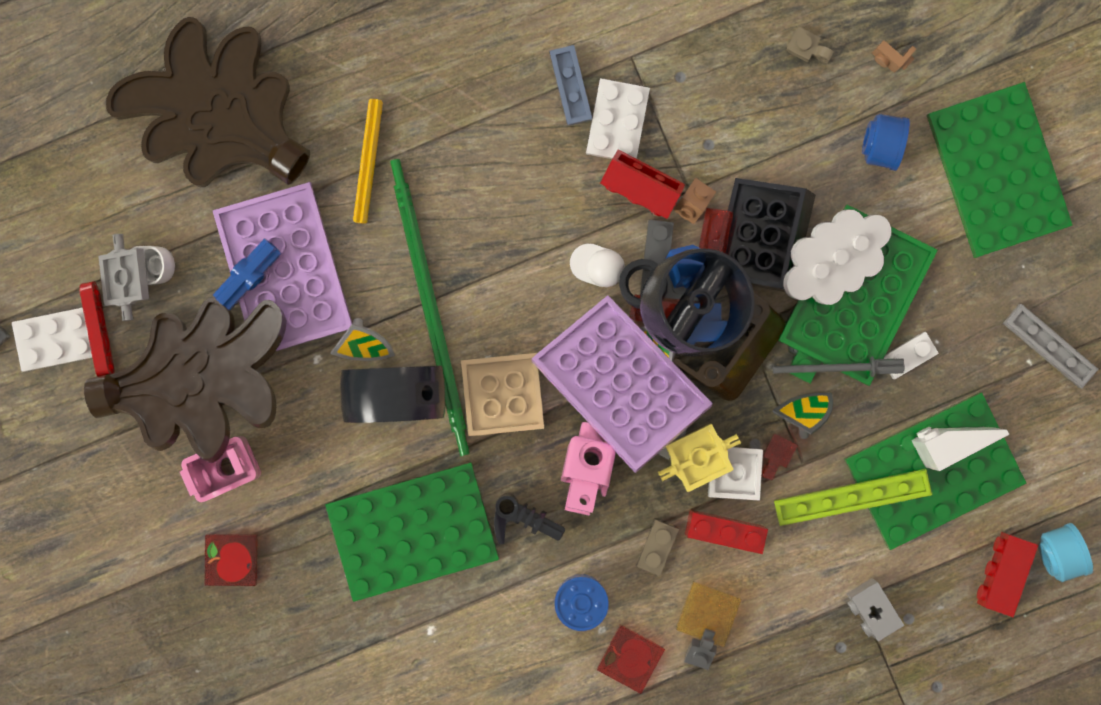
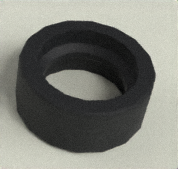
(627, 272)

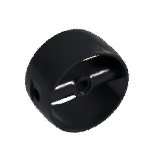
(716, 272)
(392, 394)

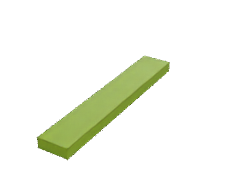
(853, 497)

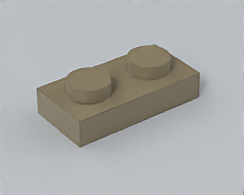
(657, 547)

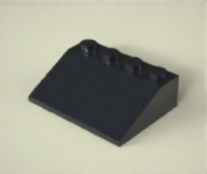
(765, 228)

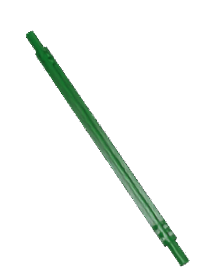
(429, 304)

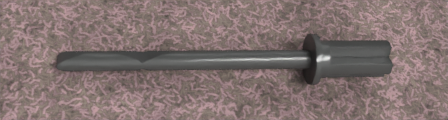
(875, 366)

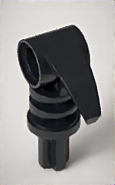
(527, 516)

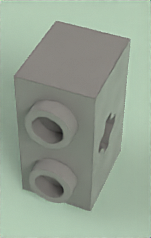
(884, 621)

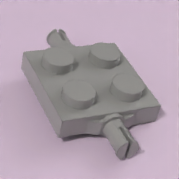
(123, 277)

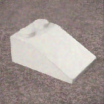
(946, 446)

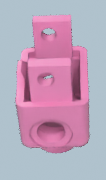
(583, 477)
(209, 481)

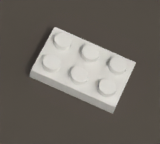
(617, 119)
(52, 340)

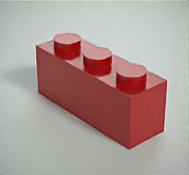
(642, 184)
(726, 531)
(1006, 574)

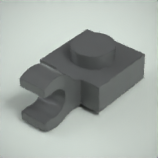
(701, 651)

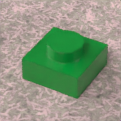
(803, 359)

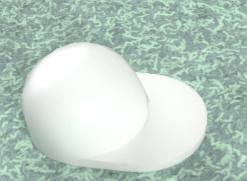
(158, 264)
(597, 265)

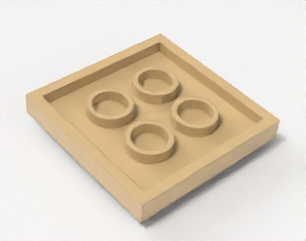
(502, 394)

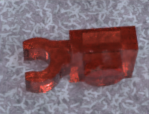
(778, 452)

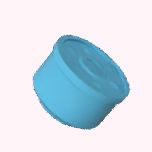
(1065, 553)

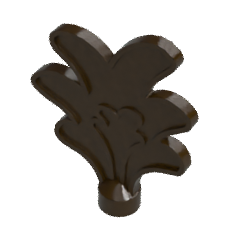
(213, 109)
(192, 375)

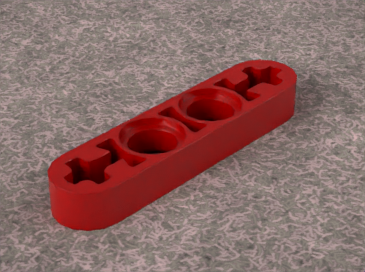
(96, 328)

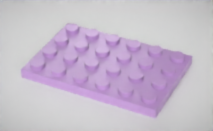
(304, 275)
(621, 383)

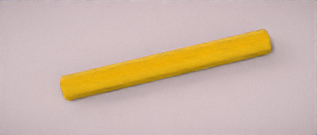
(368, 161)

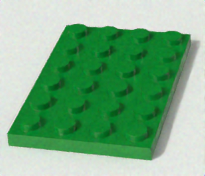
(999, 170)
(865, 319)
(954, 489)
(412, 531)

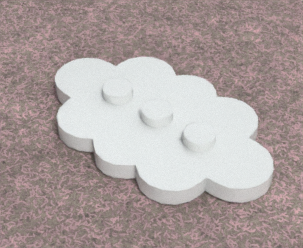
(837, 257)

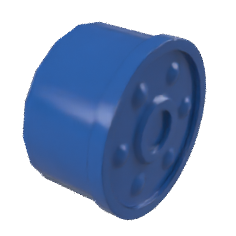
(886, 141)
(581, 602)

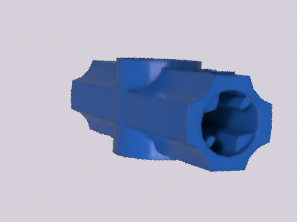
(247, 274)

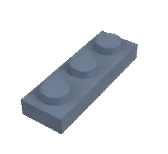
(570, 85)

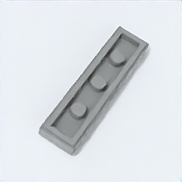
(1050, 346)

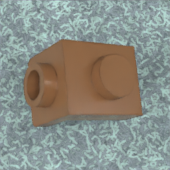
(889, 57)
(694, 201)

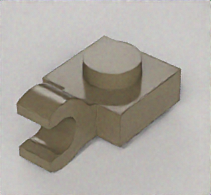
(805, 44)

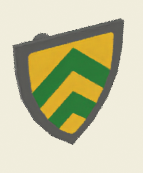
(807, 412)

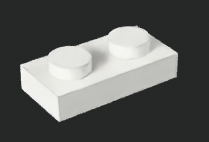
(913, 352)

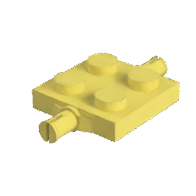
(699, 457)

